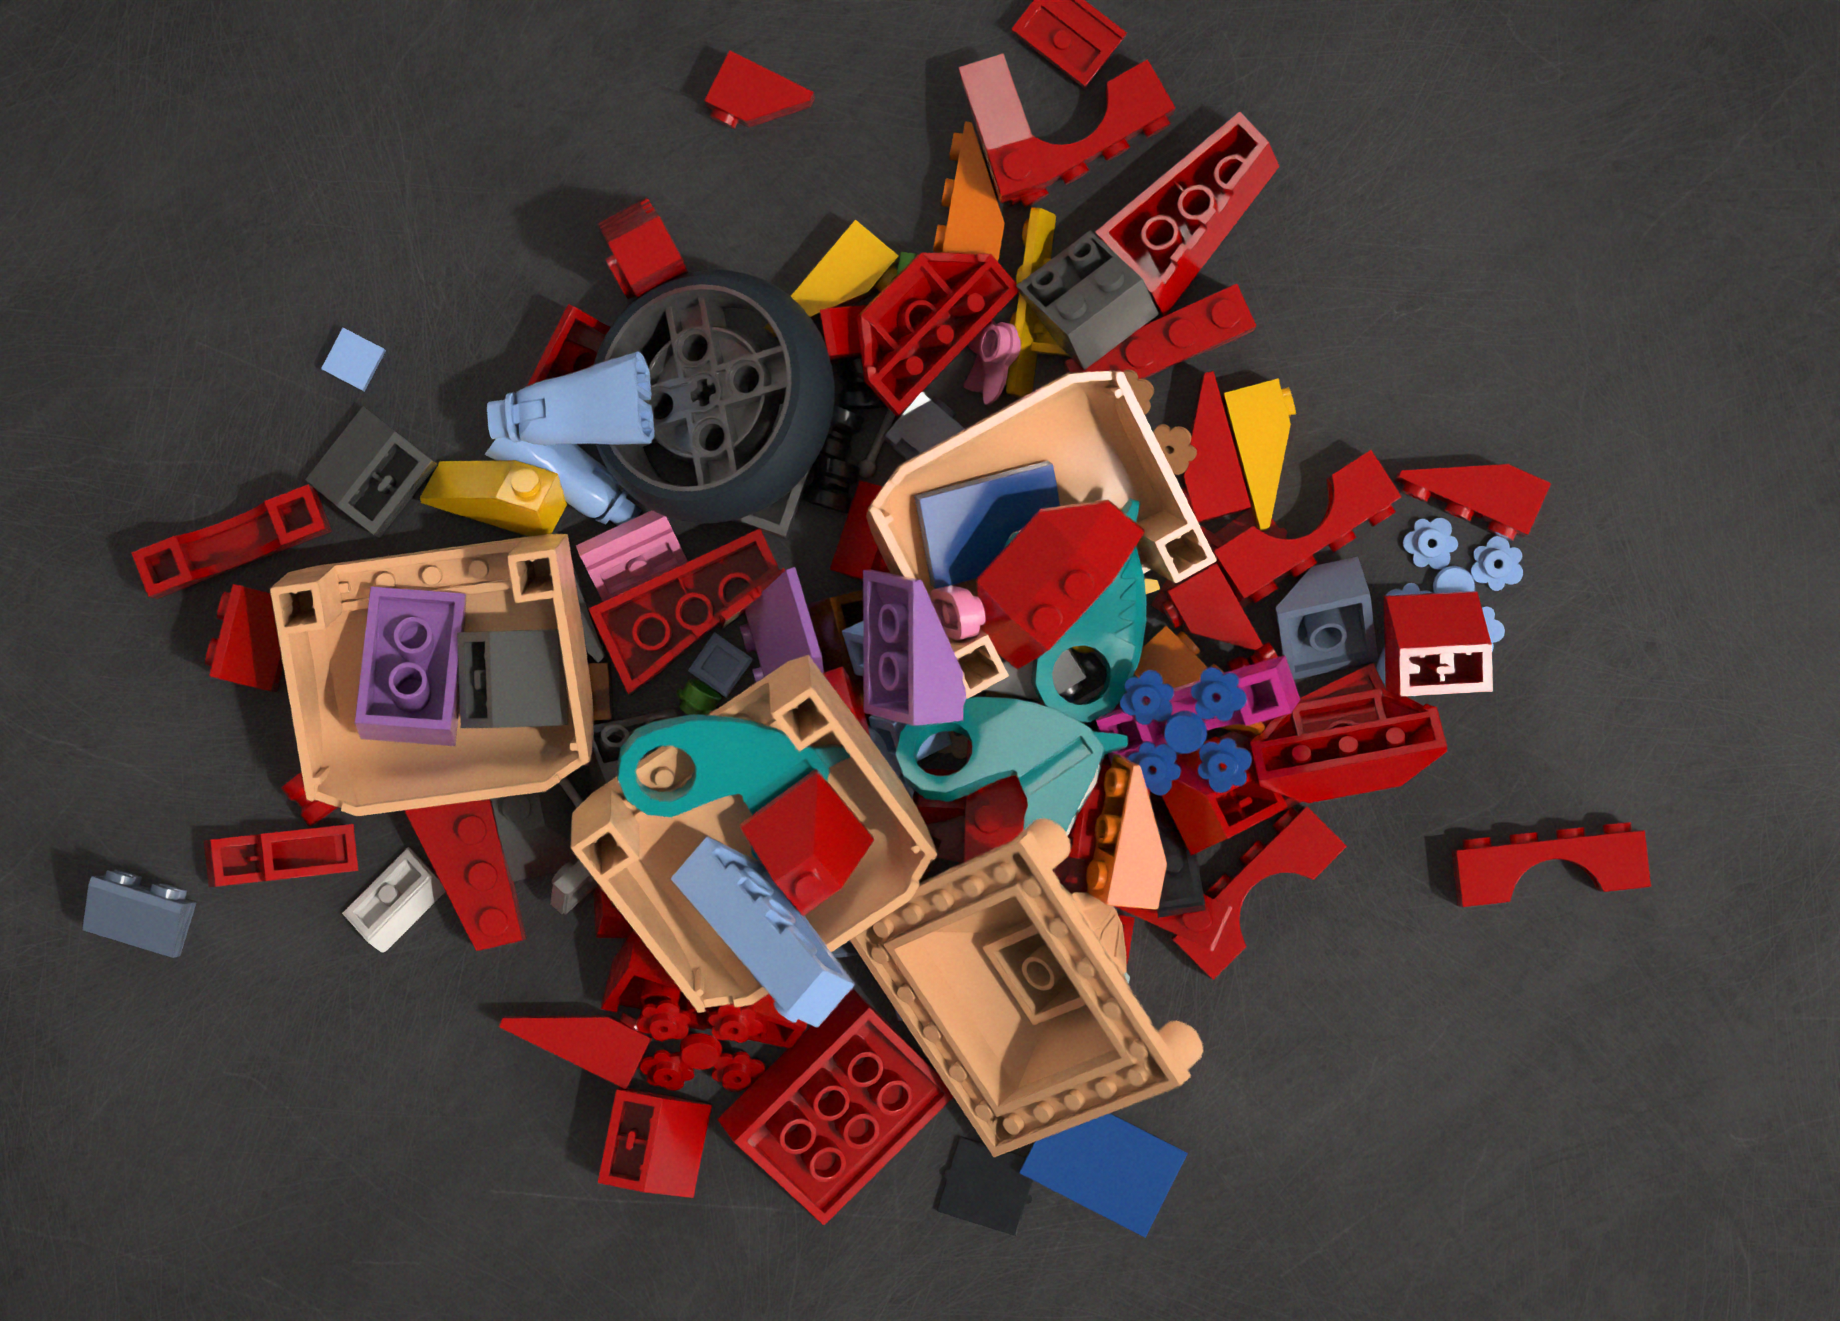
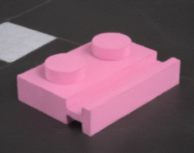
(631, 554)

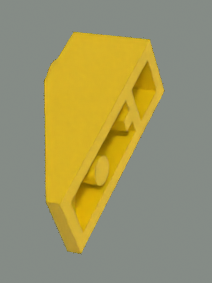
(846, 273)
(1260, 434)
(498, 494)

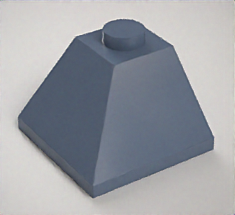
(1328, 620)

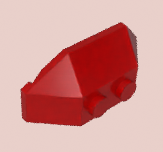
(928, 321)
(1053, 576)
(1347, 745)

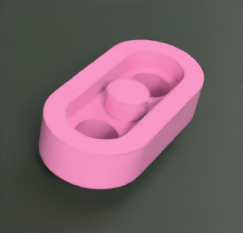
(958, 611)

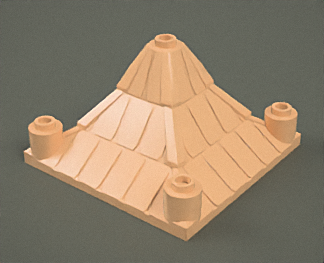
(1023, 994)

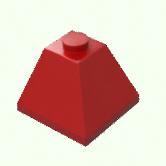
(808, 841)

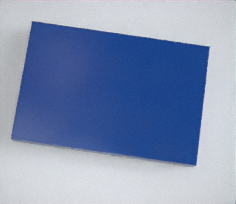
(972, 520)
(1108, 1169)

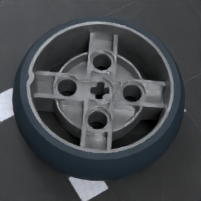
(791, 374)

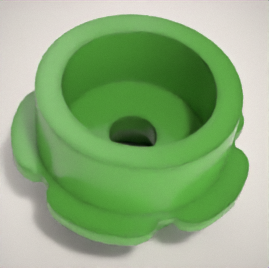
(698, 698)

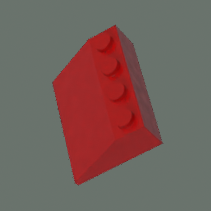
(836, 1107)

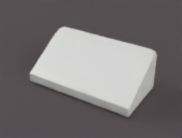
(395, 900)

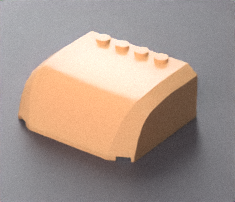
(1098, 452)
(321, 641)
(639, 853)

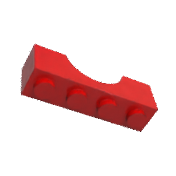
(1134, 106)
(1178, 336)
(1354, 495)
(232, 543)
(1299, 847)
(1611, 860)

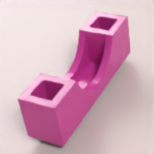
(1268, 692)

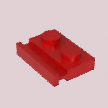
(1070, 36)

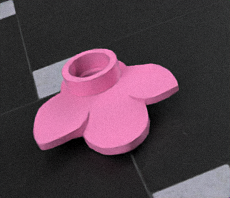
(996, 350)

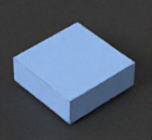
(353, 359)
(720, 665)

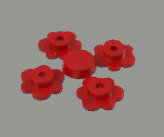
(700, 1049)

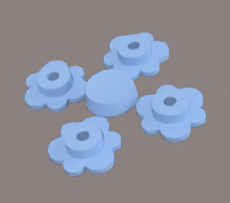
(1455, 577)

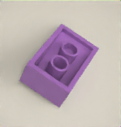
(780, 626)
(907, 655)
(411, 667)

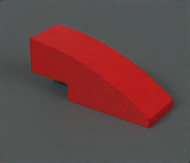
(281, 855)

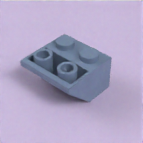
(137, 914)

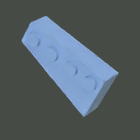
(764, 931)

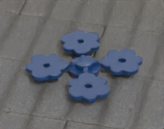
(1186, 730)

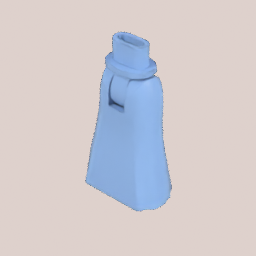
(581, 407)
(583, 479)

